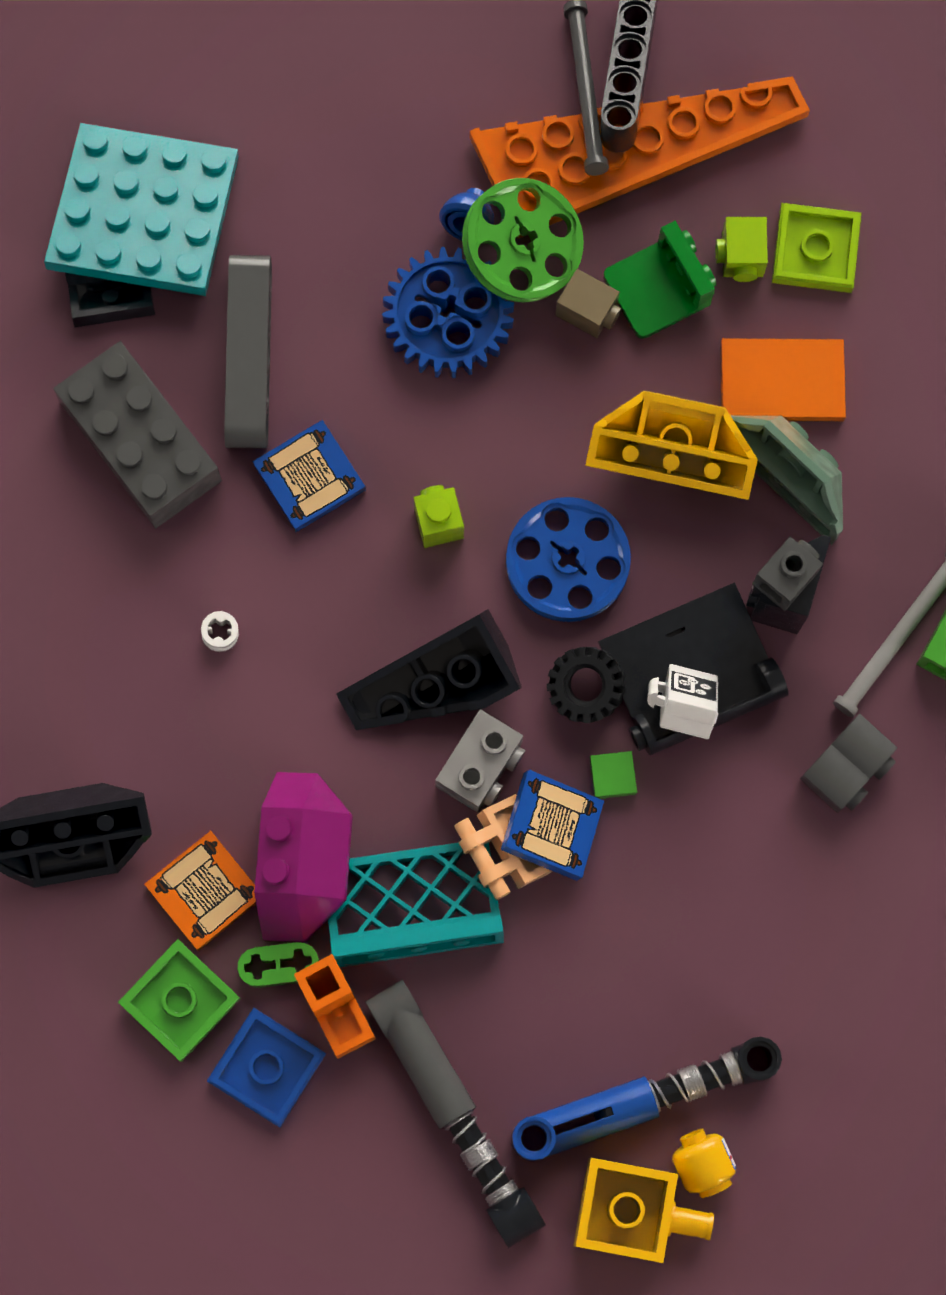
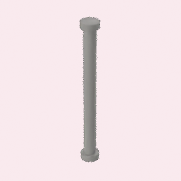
(870, 673)

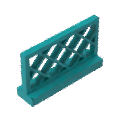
(415, 938)

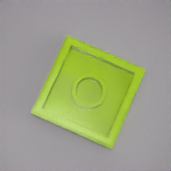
(816, 247)

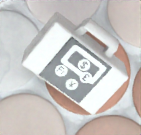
(686, 701)

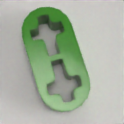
(272, 954)

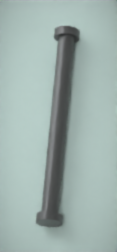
(595, 163)

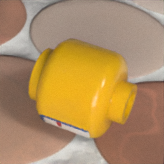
(704, 1163)

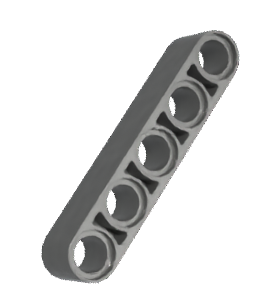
(248, 351)

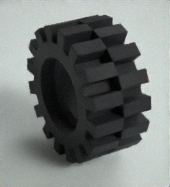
(561, 691)

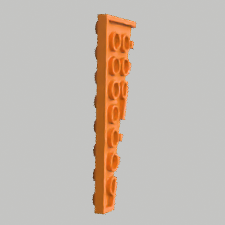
(668, 139)

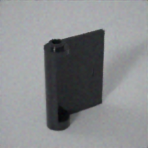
(715, 641)

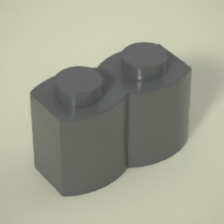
(849, 764)

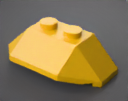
(675, 444)

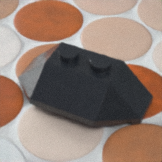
(71, 833)

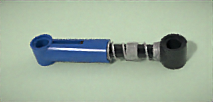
(642, 1099)

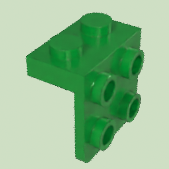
(662, 282)

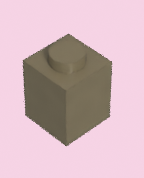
(588, 304)

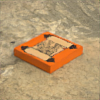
(203, 890)

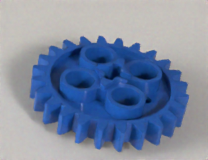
(431, 343)

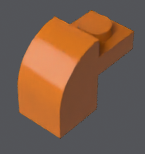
(334, 1006)

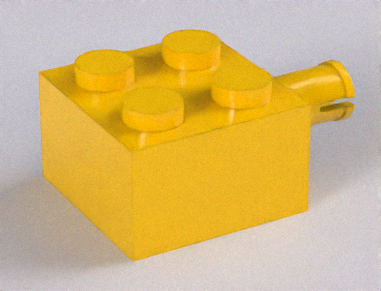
(633, 1211)

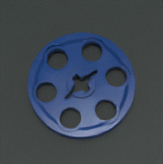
(570, 539)

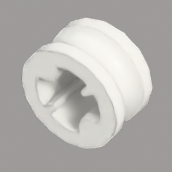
(218, 644)

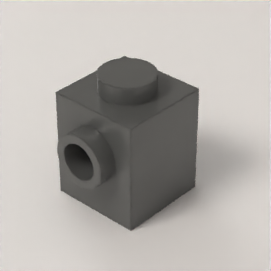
(788, 572)

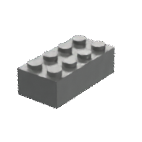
(138, 434)

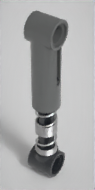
(452, 1108)

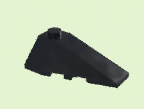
(445, 676)

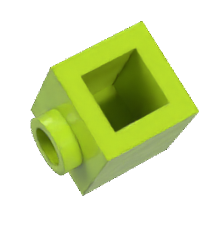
(743, 248)
(438, 516)

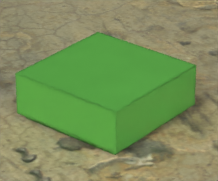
(613, 774)

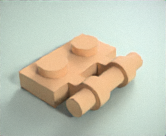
(495, 823)

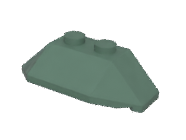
(796, 470)

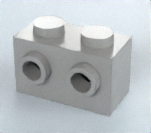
(480, 761)

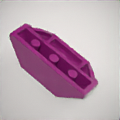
(301, 857)

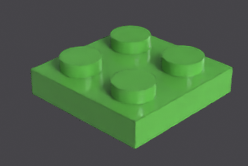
(179, 1000)

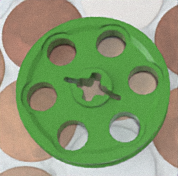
(525, 258)

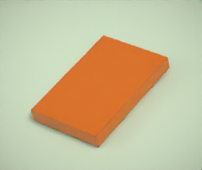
(784, 378)

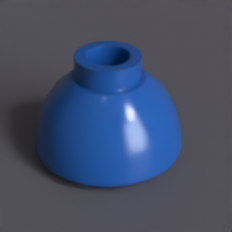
(456, 208)

